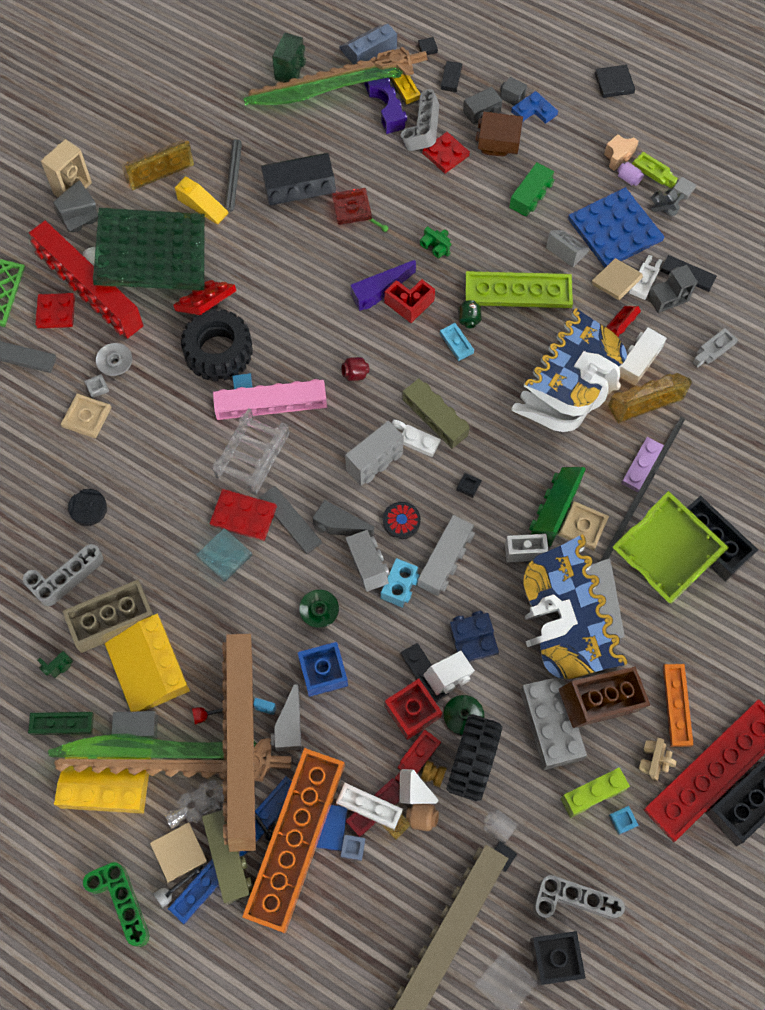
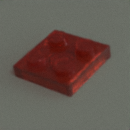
(352, 206)

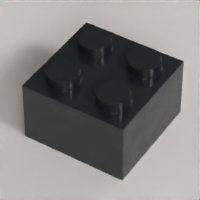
(557, 958)

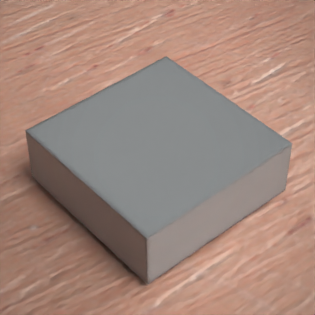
(685, 186)
(96, 386)

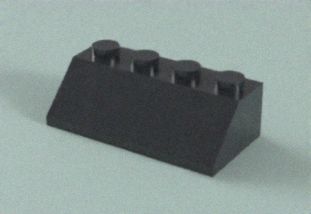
(298, 179)

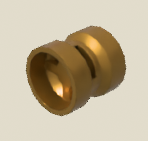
(432, 773)

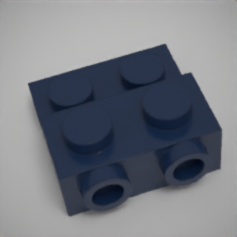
(474, 636)

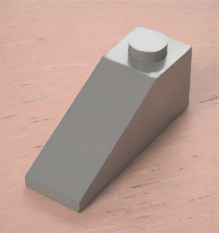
(288, 727)

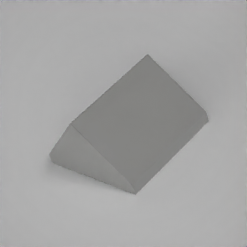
(566, 247)

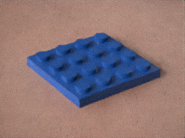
(615, 227)

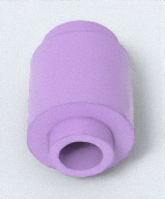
(630, 173)

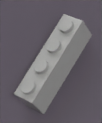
(445, 555)

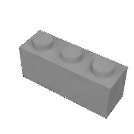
(368, 560)

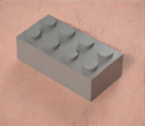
(551, 728)

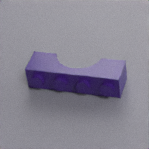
(392, 116)

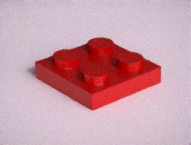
(446, 152)
(55, 310)

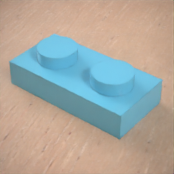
(457, 342)

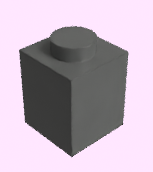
(513, 91)

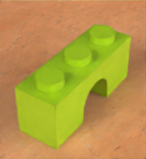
(594, 792)

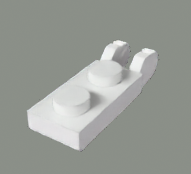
(649, 273)
(417, 439)

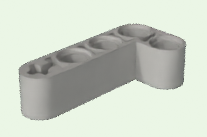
(426, 130)
(64, 572)
(580, 900)

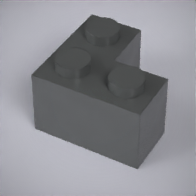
(673, 291)

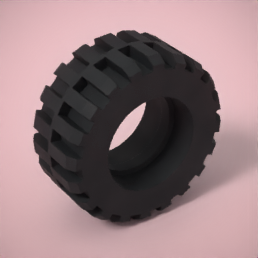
(216, 325)
(474, 757)

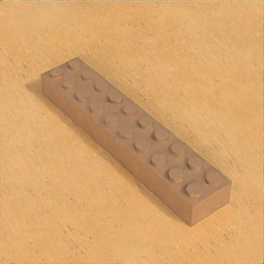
(238, 744)

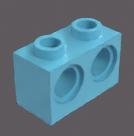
(398, 582)

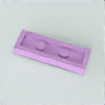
(642, 464)

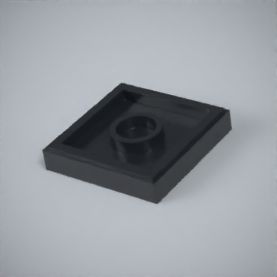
(614, 81)

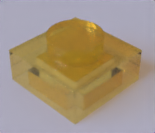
(402, 825)

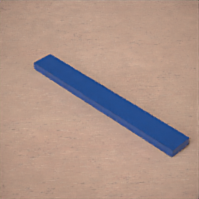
(207, 879)

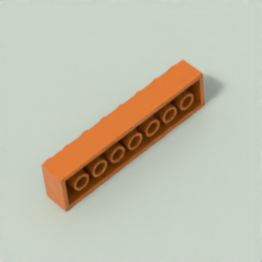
(294, 841)

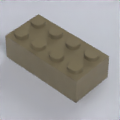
(107, 615)

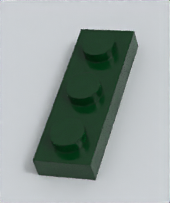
(61, 723)

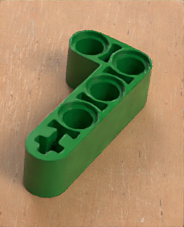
(121, 906)

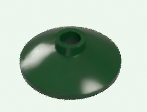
(315, 600)
(452, 712)

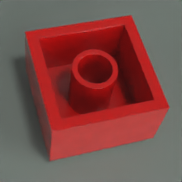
(413, 709)

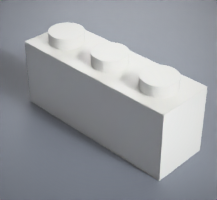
(641, 355)

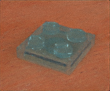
(224, 555)

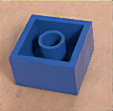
(323, 669)

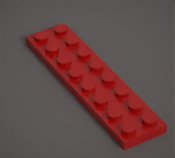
(710, 774)

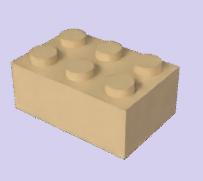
(65, 167)

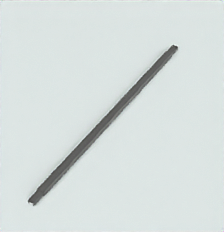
(643, 489)

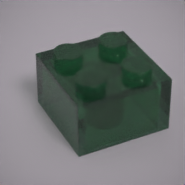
(288, 58)

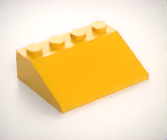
(146, 665)
(102, 790)

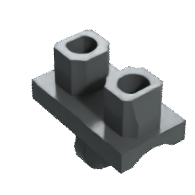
(667, 201)

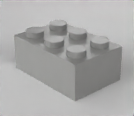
(374, 453)

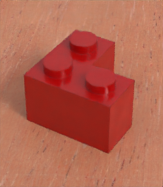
(409, 302)

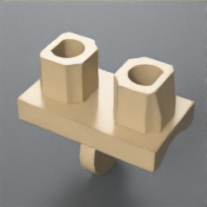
(653, 767)

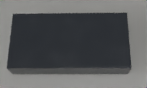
(451, 76)

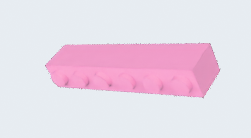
(270, 399)

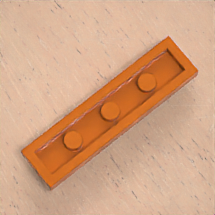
(677, 705)

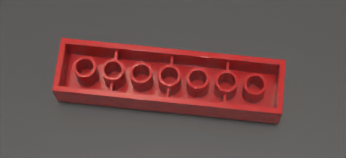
(79, 274)

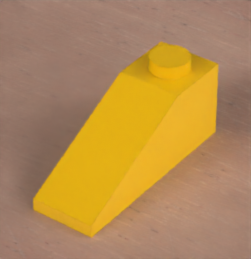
(200, 200)

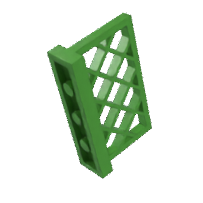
(9, 265)

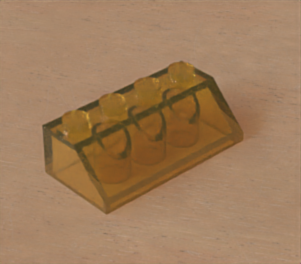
(158, 164)
(649, 396)

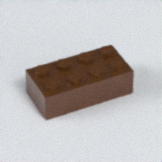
(604, 697)

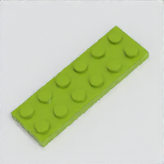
(519, 289)

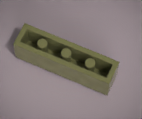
(435, 413)
(228, 865)

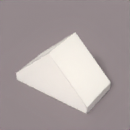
(414, 790)

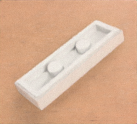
(369, 806)

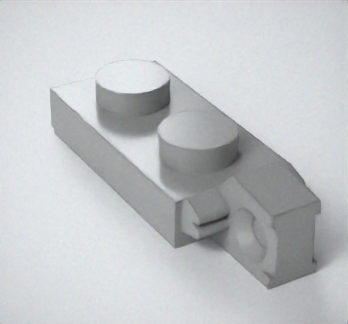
(715, 347)

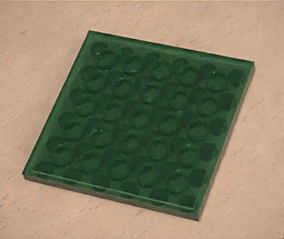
(149, 249)

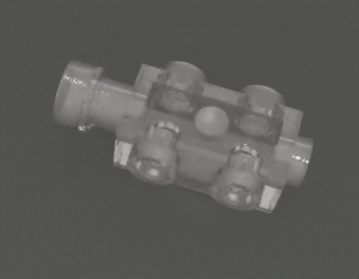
(202, 804)

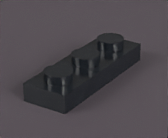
(418, 665)

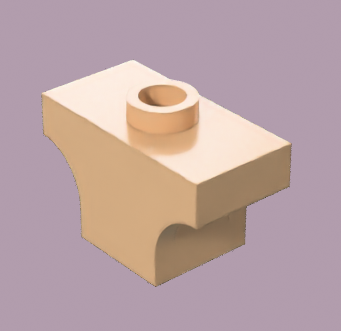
(620, 150)

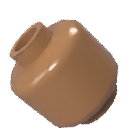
(422, 816)

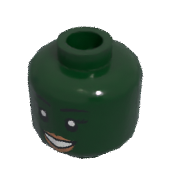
(469, 314)

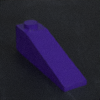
(372, 289)

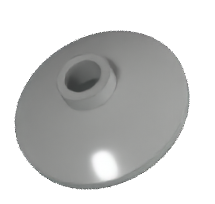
(111, 353)

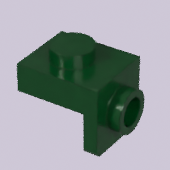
(56, 666)

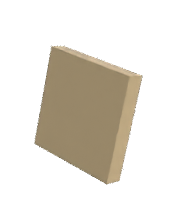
(617, 279)
(86, 415)
(584, 521)
(178, 852)

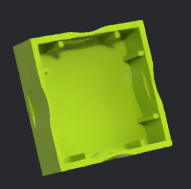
(670, 547)

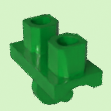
(438, 240)

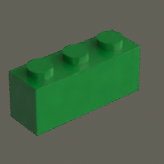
(532, 189)

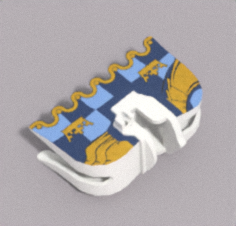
(576, 376)
(579, 639)

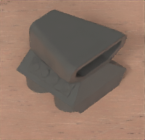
(76, 207)

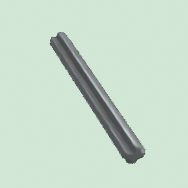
(233, 175)

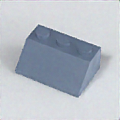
(370, 44)

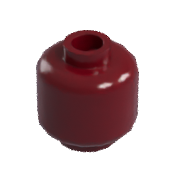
(355, 369)

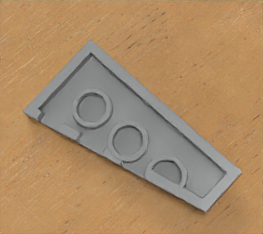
(607, 588)

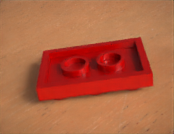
(202, 300)
(243, 515)

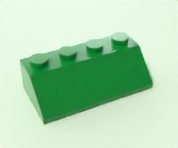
(557, 503)

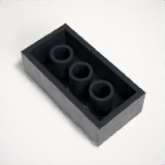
(739, 549)
(742, 808)

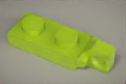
(655, 170)

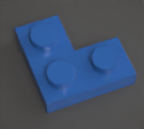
(535, 105)

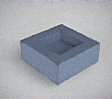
(353, 847)

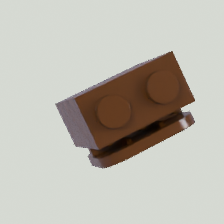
(499, 134)

